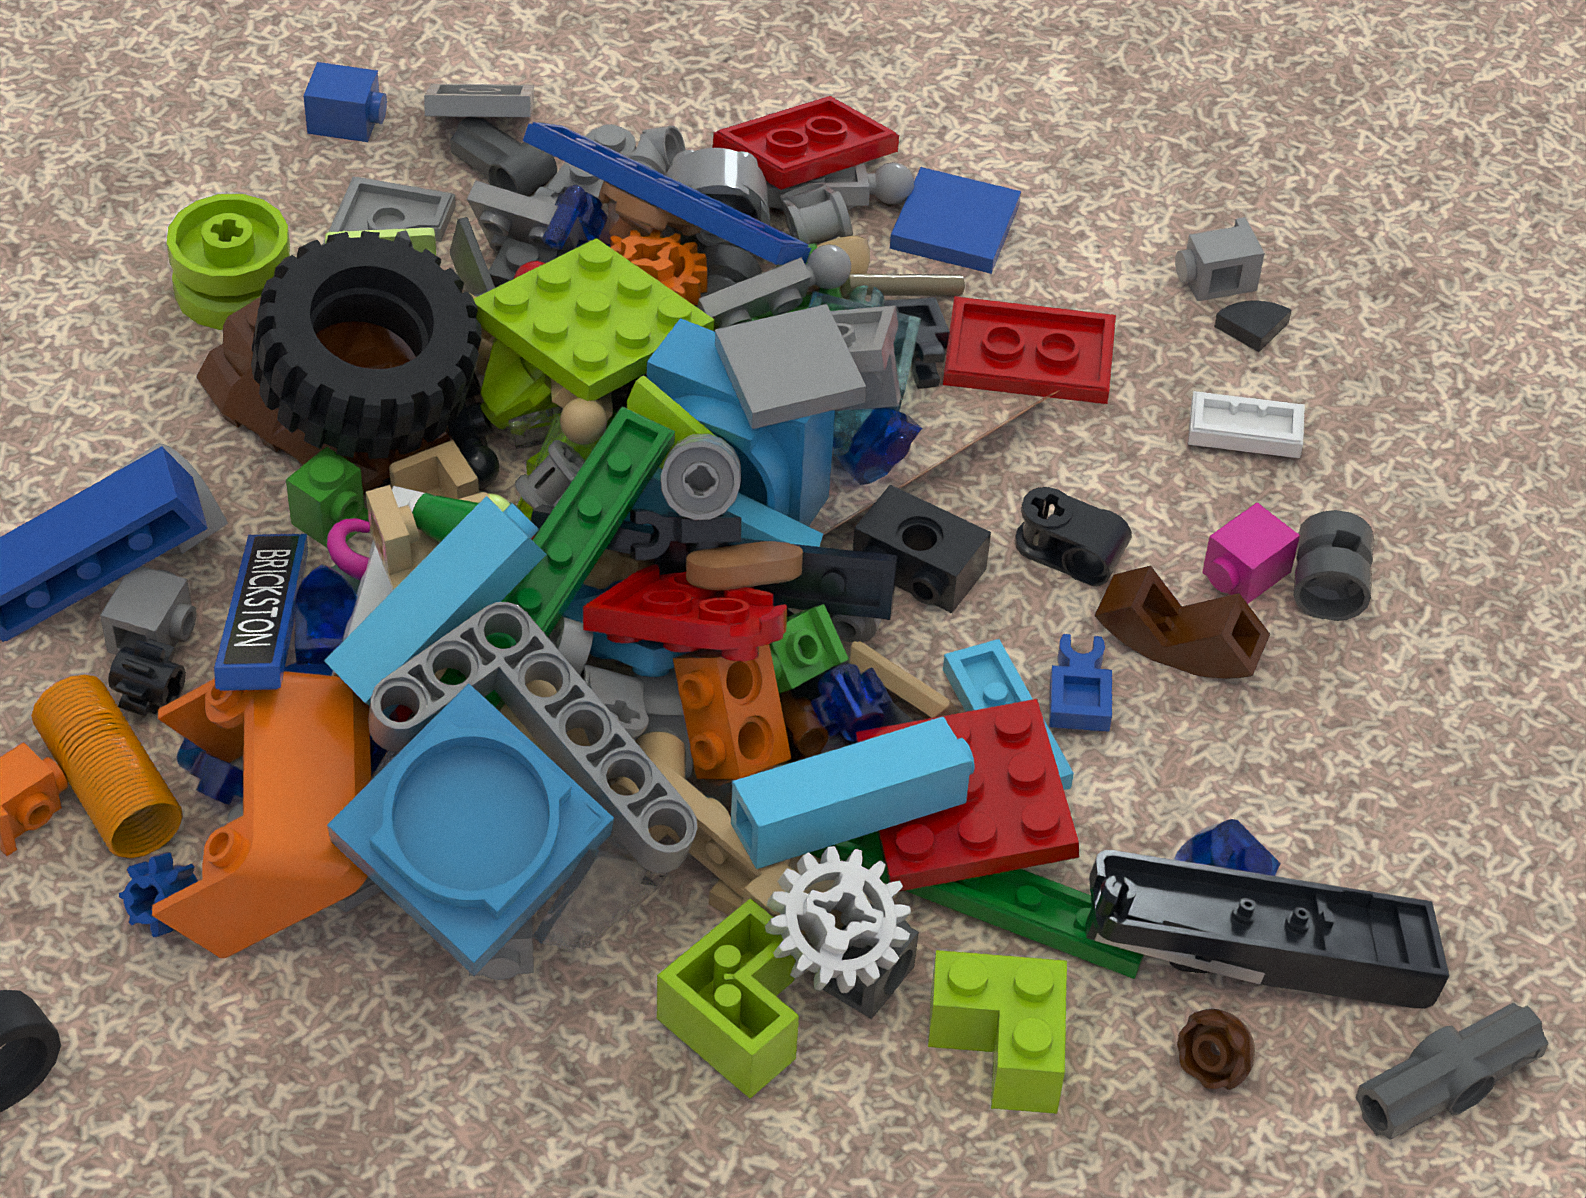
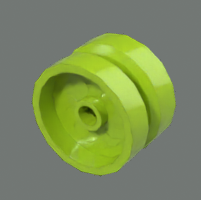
(224, 254)

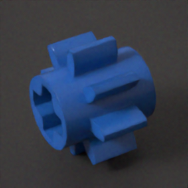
(152, 883)

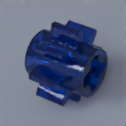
(850, 701)

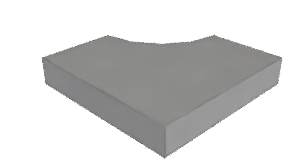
(389, 205)

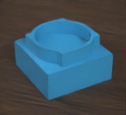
(780, 463)
(470, 828)

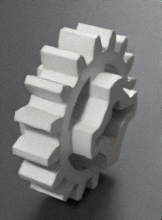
(863, 923)

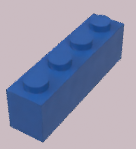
(95, 539)

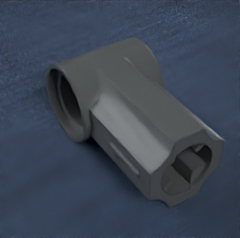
(502, 158)

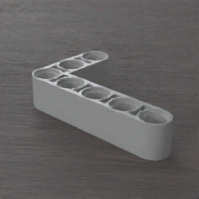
(547, 721)

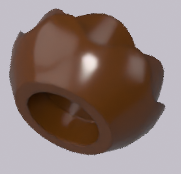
(1202, 1059)

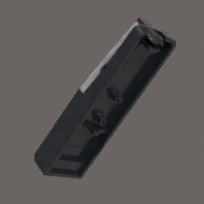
(1269, 928)

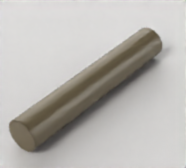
(907, 284)

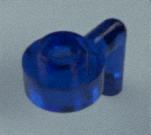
(575, 204)
(217, 777)

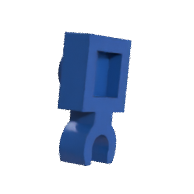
(1080, 689)

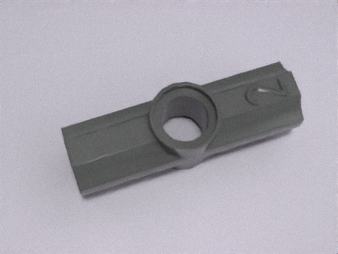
(1451, 1070)

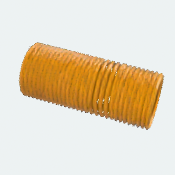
(107, 766)

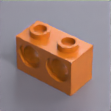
(731, 713)

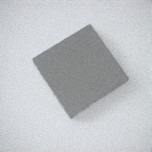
(479, 100)
(790, 366)

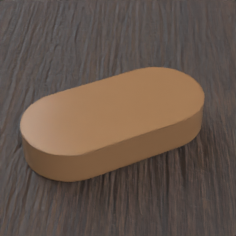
(744, 565)

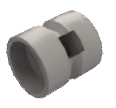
(701, 477)

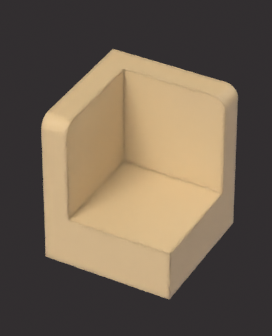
(437, 472)

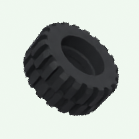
(377, 285)

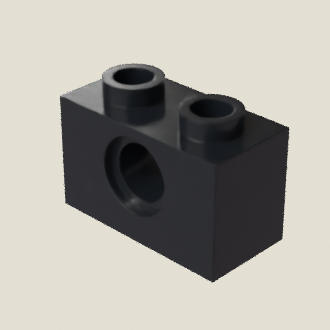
(935, 549)

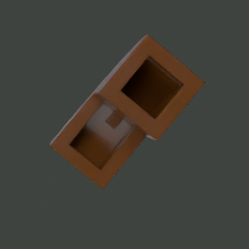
(1202, 638)

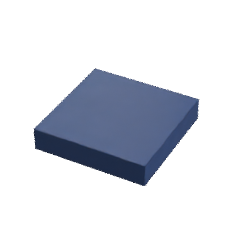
(955, 220)

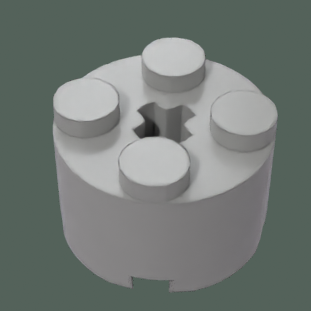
(726, 177)

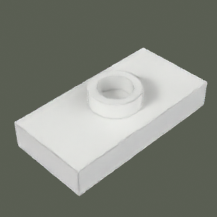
(1246, 424)

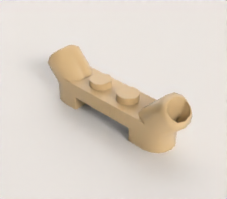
(715, 840)

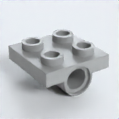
(517, 217)

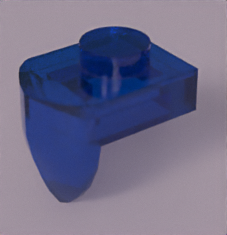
(879, 444)
(321, 614)
(1230, 847)

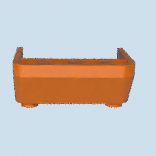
(301, 767)

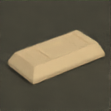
(902, 684)

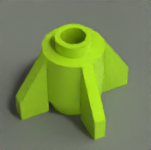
(513, 387)

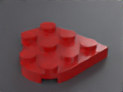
(686, 616)

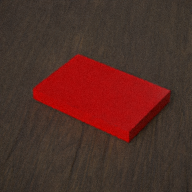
(809, 141)
(1030, 350)

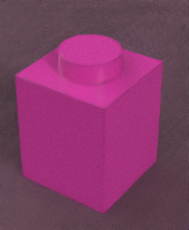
(1250, 553)

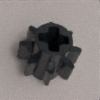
(146, 677)

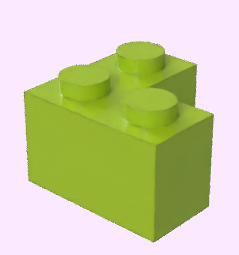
(726, 1002)
(1005, 1009)

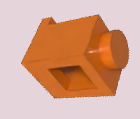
(27, 793)

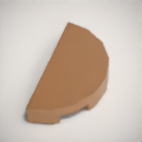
(643, 211)

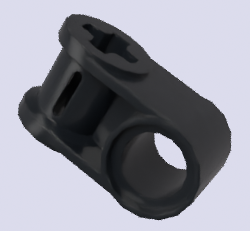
(1074, 538)

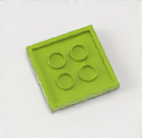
(586, 318)

